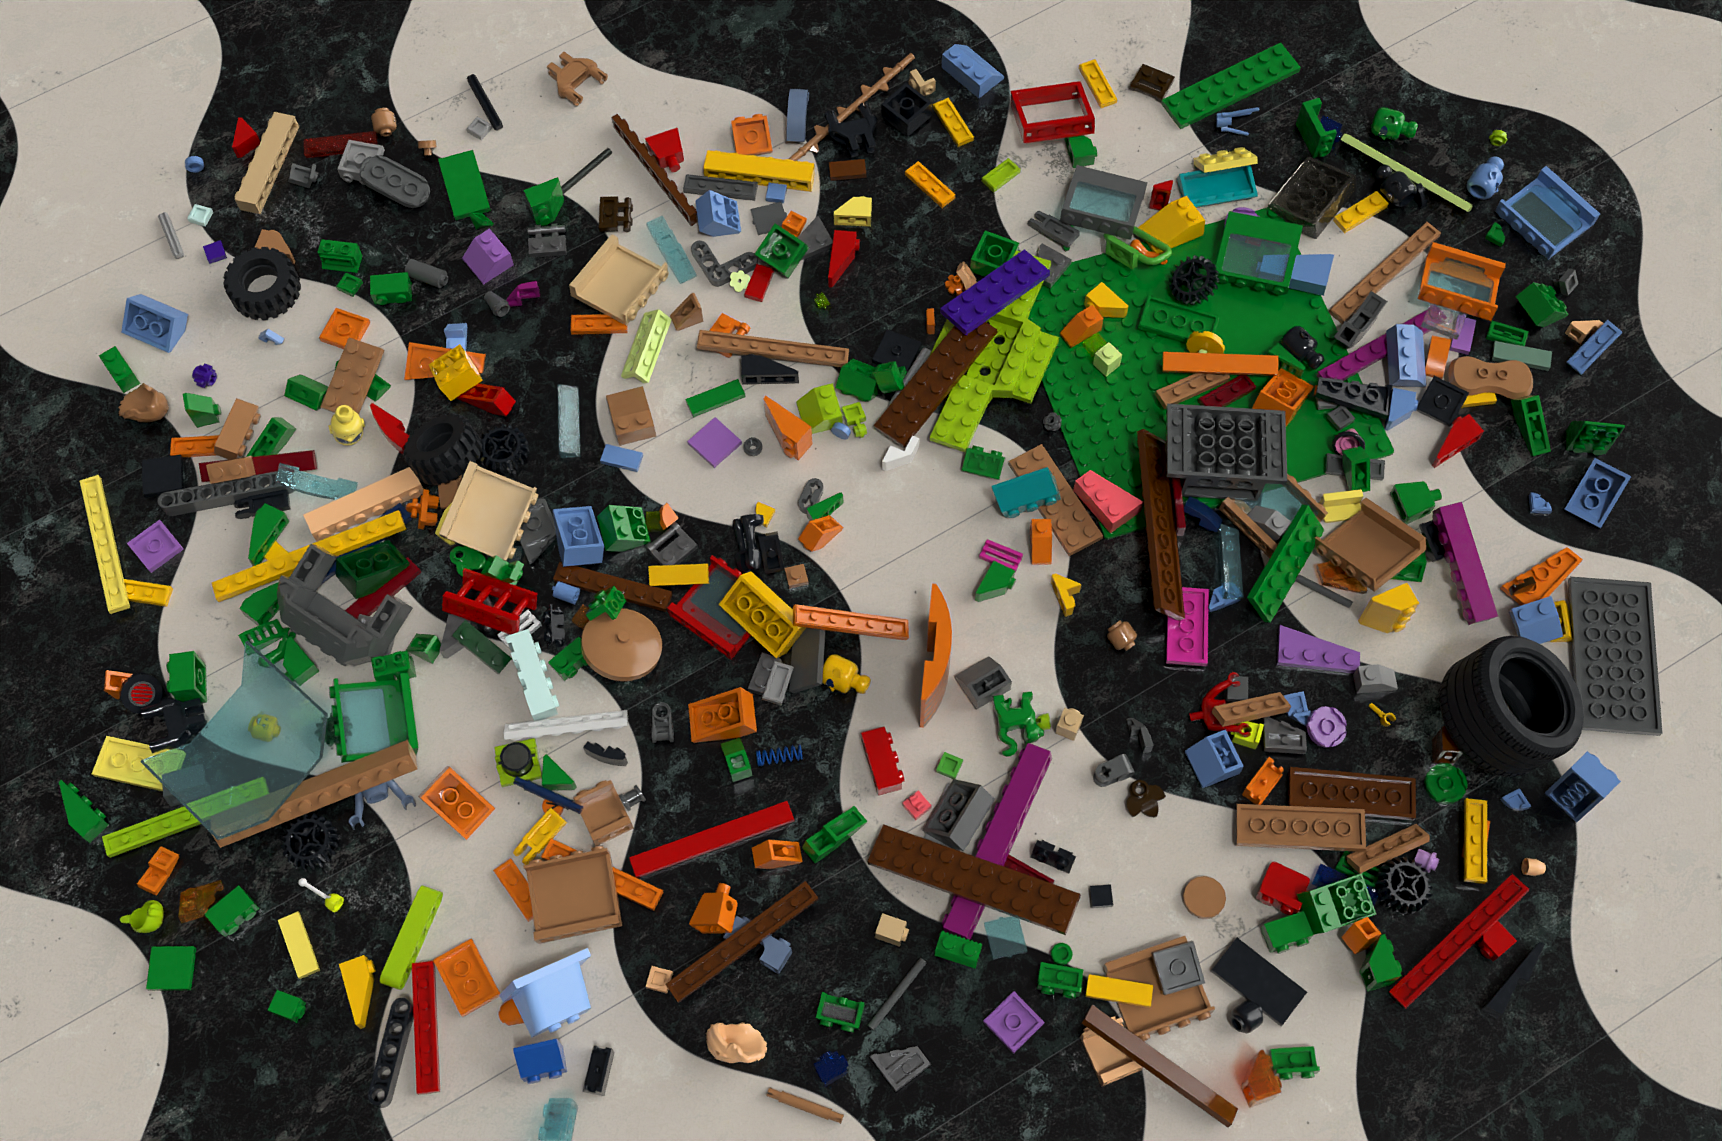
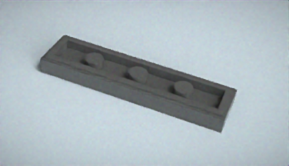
(727, 187)

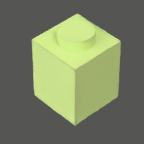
(1107, 359)

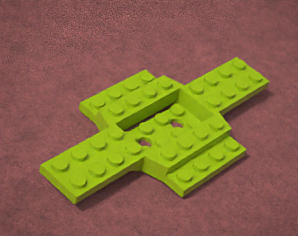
(1014, 366)

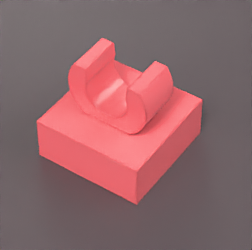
(917, 805)

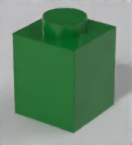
(287, 1006)

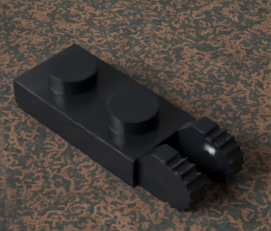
(276, 499)

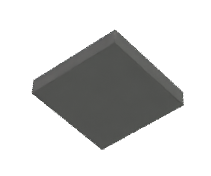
(1178, 967)

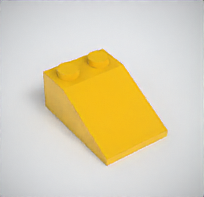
(1175, 224)

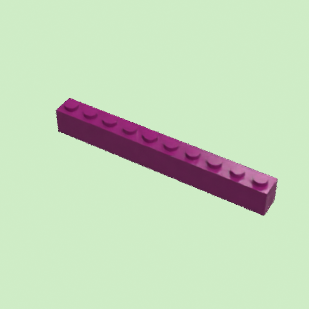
(1002, 831)

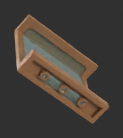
(1283, 498)

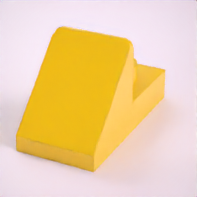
(1064, 589)

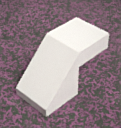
(896, 457)

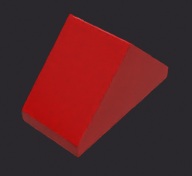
(244, 139)

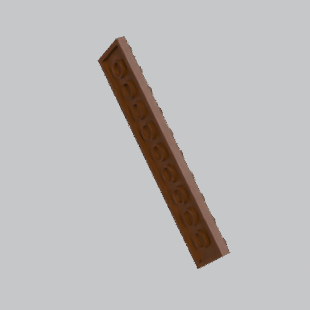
(1160, 526)
(974, 879)

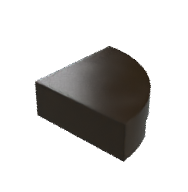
(1524, 587)

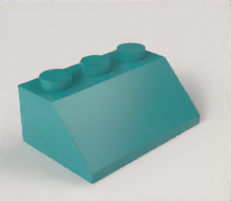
(1026, 492)

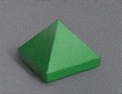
(480, 220)

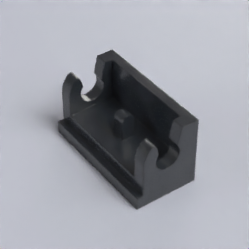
(598, 1071)

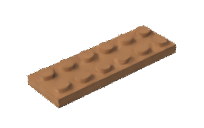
(1068, 516)
(1300, 827)

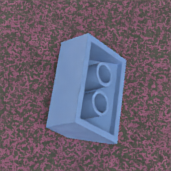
(970, 69)
(153, 322)
(1406, 356)

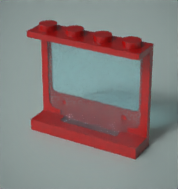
(704, 616)

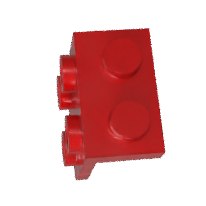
(1281, 888)

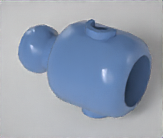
(1486, 179)

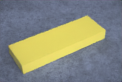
(299, 945)

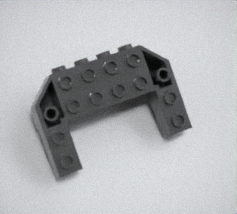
(328, 624)

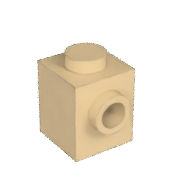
(1069, 723)
(891, 930)

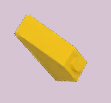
(359, 985)

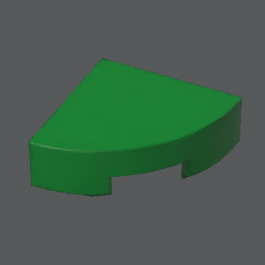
(1496, 235)

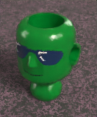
(1392, 123)

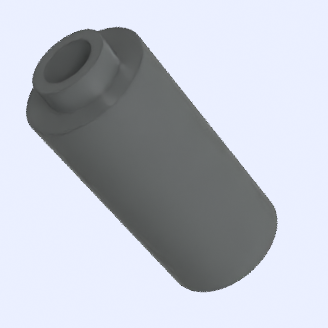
(426, 273)

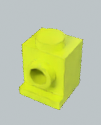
(1251, 741)

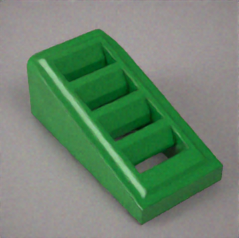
(1287, 361)
(825, 507)
(259, 630)

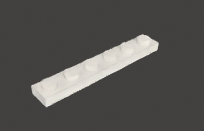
(562, 725)

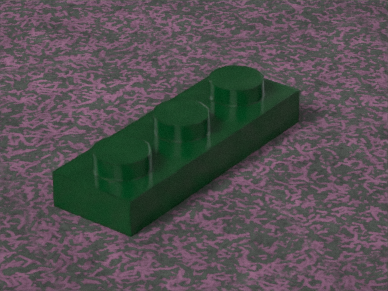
(481, 647)

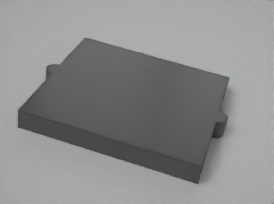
(768, 215)

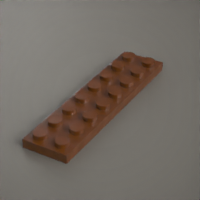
(933, 383)

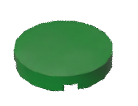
(1445, 783)

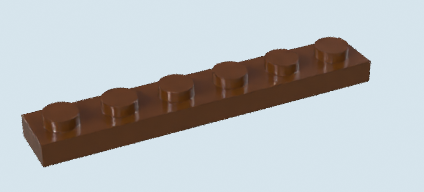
(596, 581)

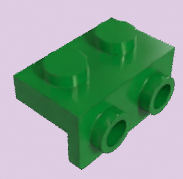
(606, 601)
(1060, 980)
(1294, 1062)

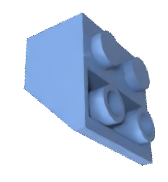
(717, 214)
(1214, 759)

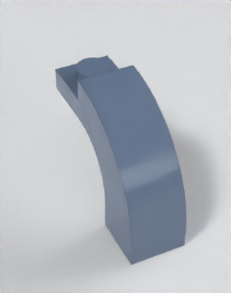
(797, 114)

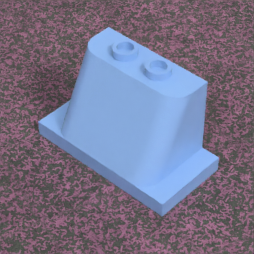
(551, 994)

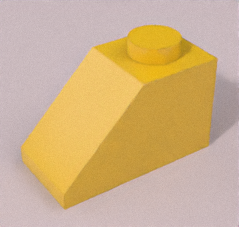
(1106, 302)

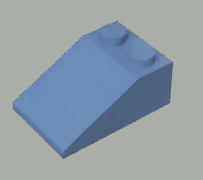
(1597, 492)
(578, 536)

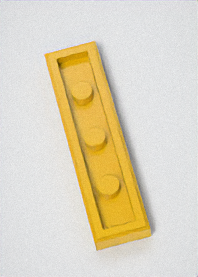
(1475, 841)

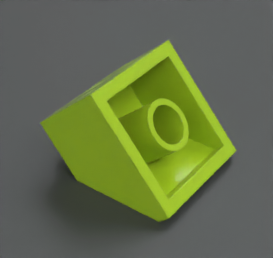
(820, 408)

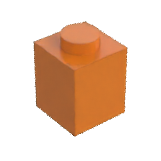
(1361, 935)

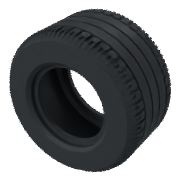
(1536, 689)

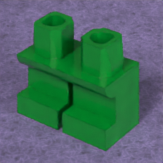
(390, 666)

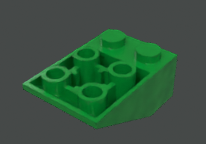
(1591, 436)
(1336, 904)

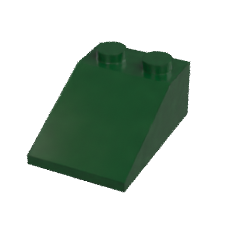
(369, 568)

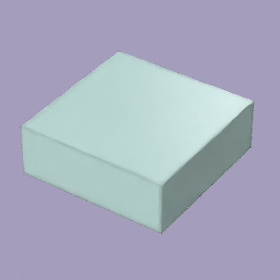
(200, 215)

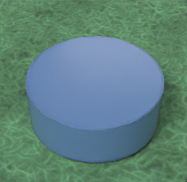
(194, 164)
(841, 430)

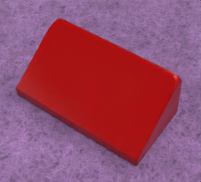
(1160, 195)

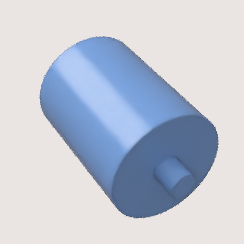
(566, 592)

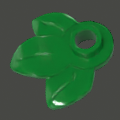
(471, 559)

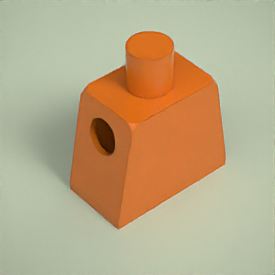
(715, 912)

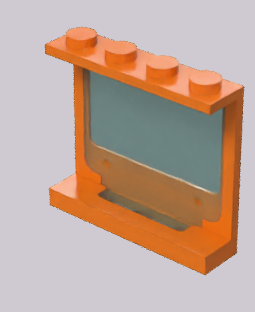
(1461, 281)

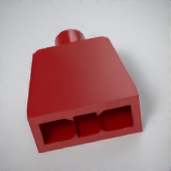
(666, 149)

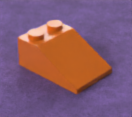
(1284, 393)
(791, 431)
(723, 716)
(456, 802)

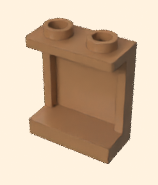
(603, 812)

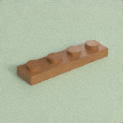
(1189, 387)
(1251, 709)
(1388, 848)

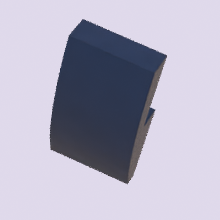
(1209, 519)

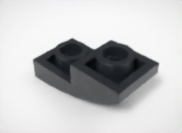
(610, 756)

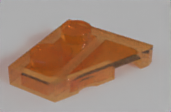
(196, 900)

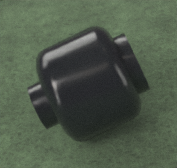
(1246, 1017)

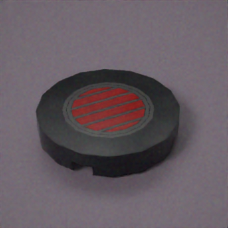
(140, 692)

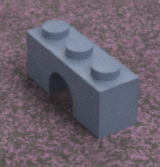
(775, 951)

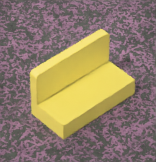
(1341, 505)

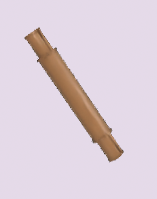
(805, 1105)

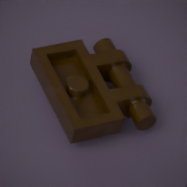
(609, 214)

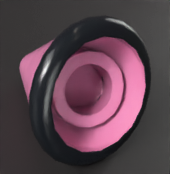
(1347, 440)

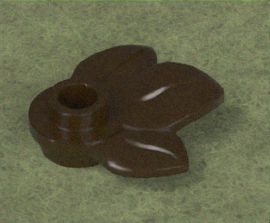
(1146, 801)

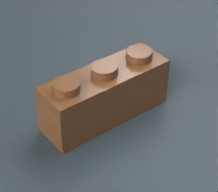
(237, 430)

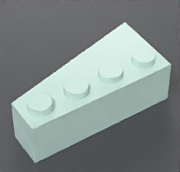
(532, 676)

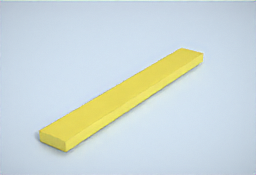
(104, 544)

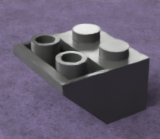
(984, 681)

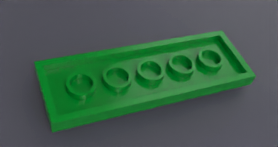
(1285, 563)

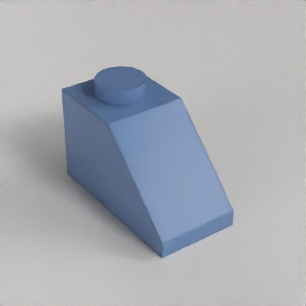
(1401, 407)

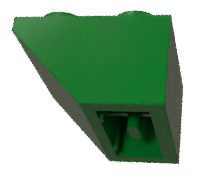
(1542, 304)
(623, 528)
(1380, 966)

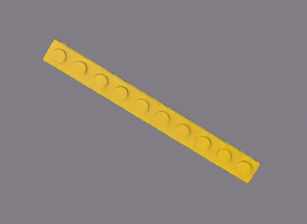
(285, 564)

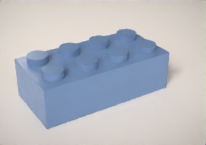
(1583, 786)

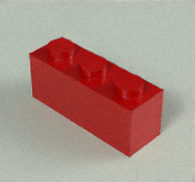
(882, 760)

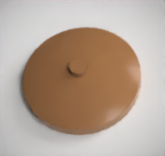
(621, 647)

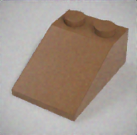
(631, 416)

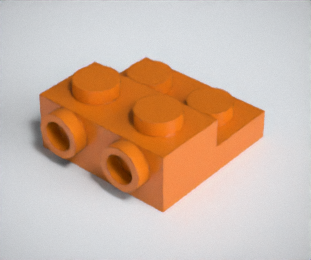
(751, 135)

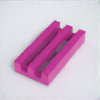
(1003, 549)

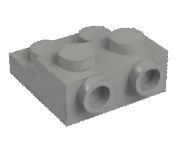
(353, 157)

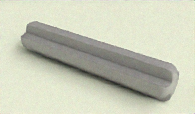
(171, 235)

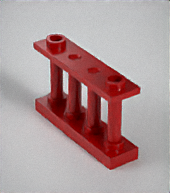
(486, 615)

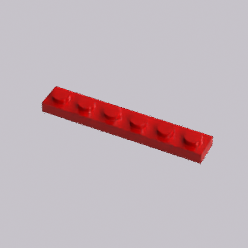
(425, 1028)

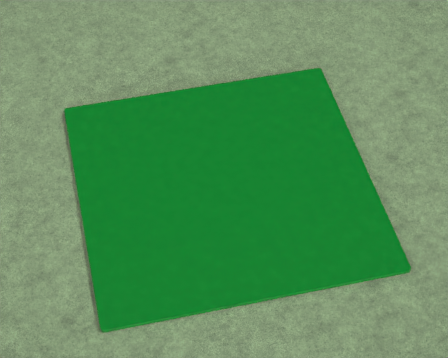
(1106, 412)

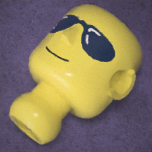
(346, 426)

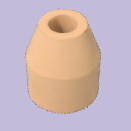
(1532, 867)

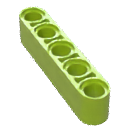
(411, 937)

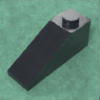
(762, 370)

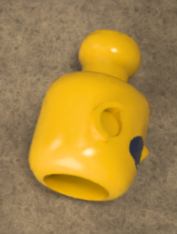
(843, 674)

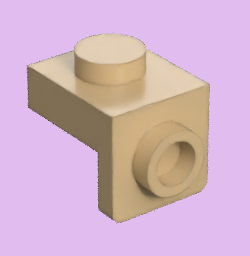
(923, 87)

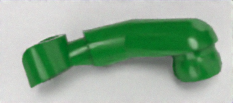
(278, 654)

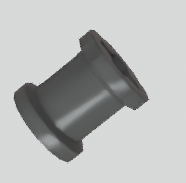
(632, 797)

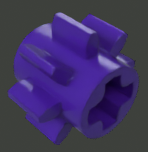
(204, 375)

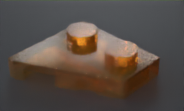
(1338, 578)

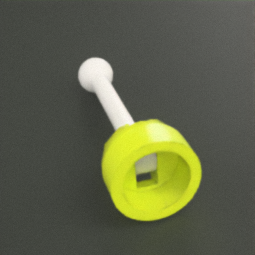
(332, 901)

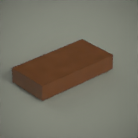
(847, 169)

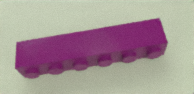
(1464, 563)

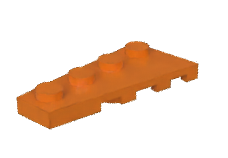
(422, 355)

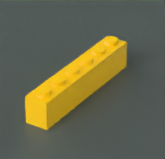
(758, 169)

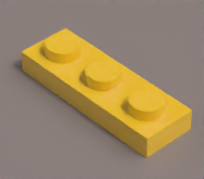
(1360, 212)

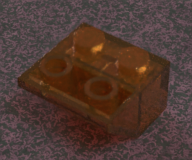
(1260, 1082)

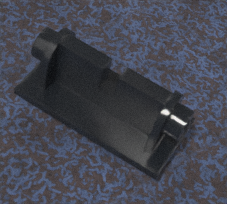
(552, 634)
(1061, 860)

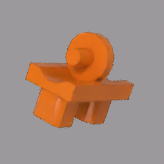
(426, 501)

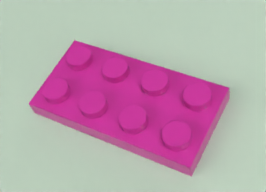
(1189, 637)

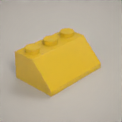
(1390, 609)

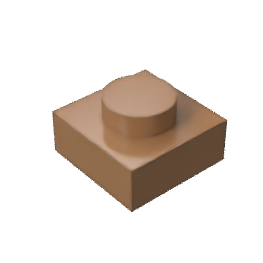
(796, 576)

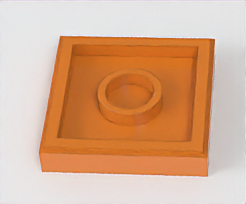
(344, 326)

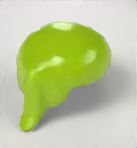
(146, 918)

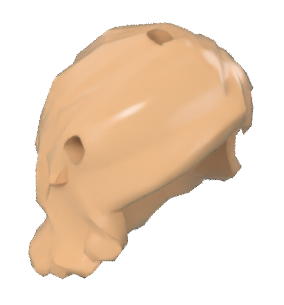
(735, 1043)

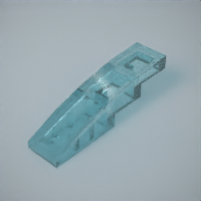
(671, 249)

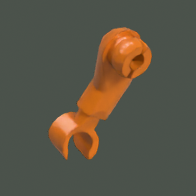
(1138, 246)

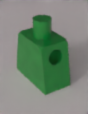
(1414, 500)

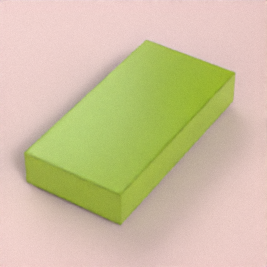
(1001, 175)

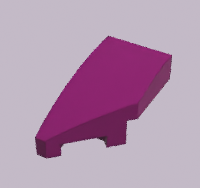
(523, 291)

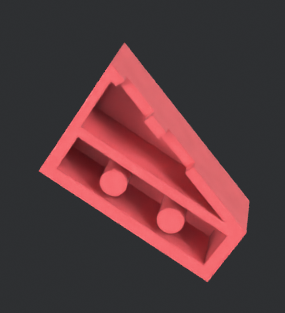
(1106, 500)

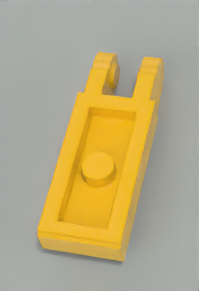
(540, 835)

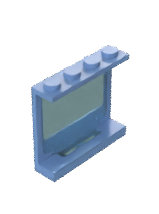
(1548, 213)

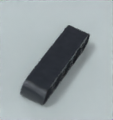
(393, 1063)

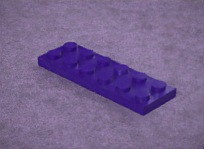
(995, 292)

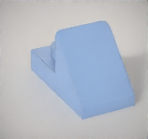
(456, 335)

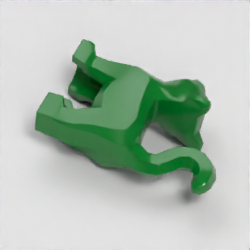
(1016, 718)

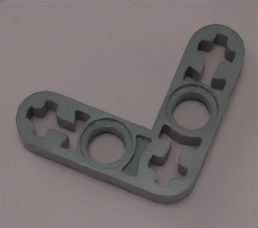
(721, 270)

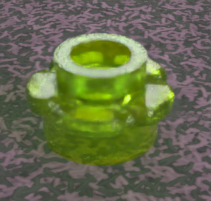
(821, 300)

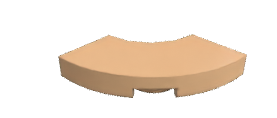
(966, 275)

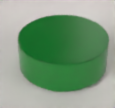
(1061, 954)

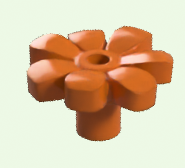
(955, 284)

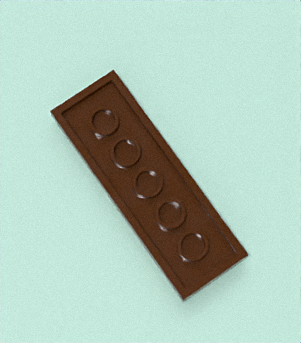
(1377, 794)

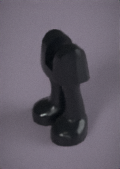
(748, 556)

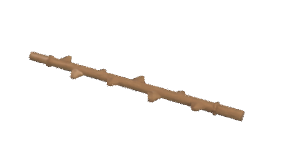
(843, 113)

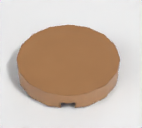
(1204, 897)

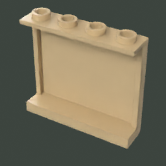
(618, 281)
(488, 512)

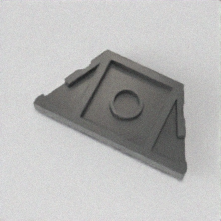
(538, 531)

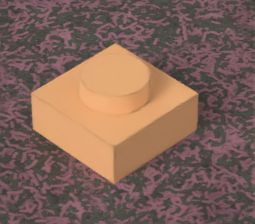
(658, 978)

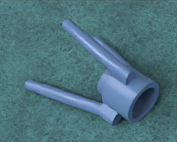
(1225, 119)

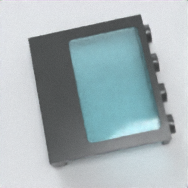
(1103, 202)

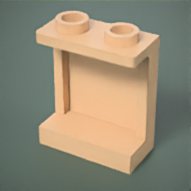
(1107, 1060)

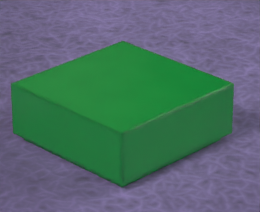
(349, 284)

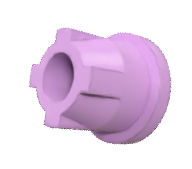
(1427, 860)

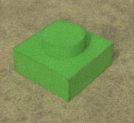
(949, 765)

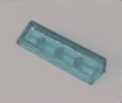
(568, 421)
(1230, 563)

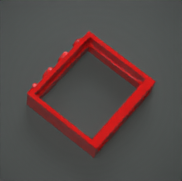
(1053, 128)

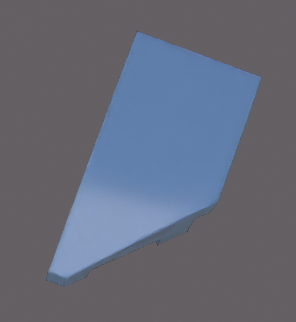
(1217, 601)
(1298, 709)

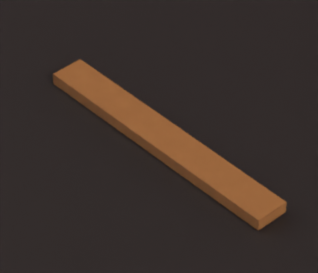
(1385, 272)
(772, 348)

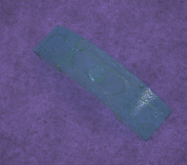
(312, 484)

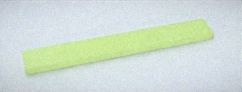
(1411, 174)

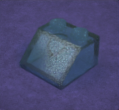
(559, 1120)

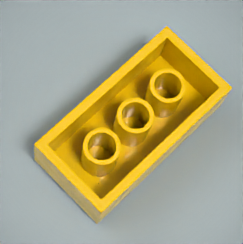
(762, 614)

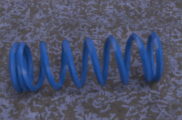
(761, 762)

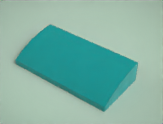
(1217, 186)

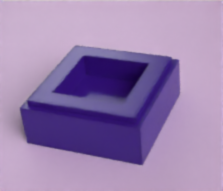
(215, 252)

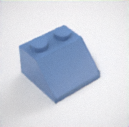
(1537, 620)

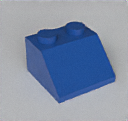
(540, 1061)

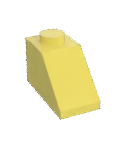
(854, 212)

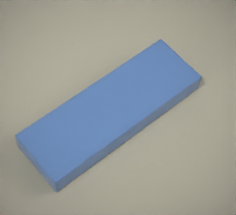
(1594, 347)

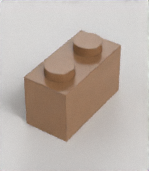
(230, 469)

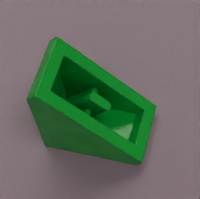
(425, 647)
(554, 777)

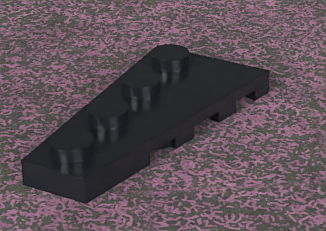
(1361, 397)

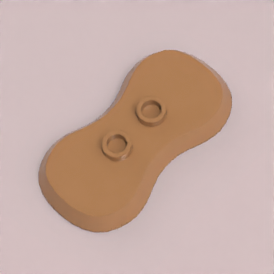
(1505, 378)

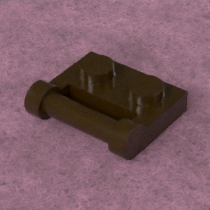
(1153, 78)

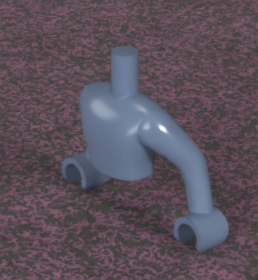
(376, 795)

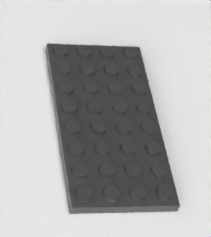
(1615, 655)

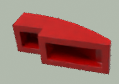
(390, 427)

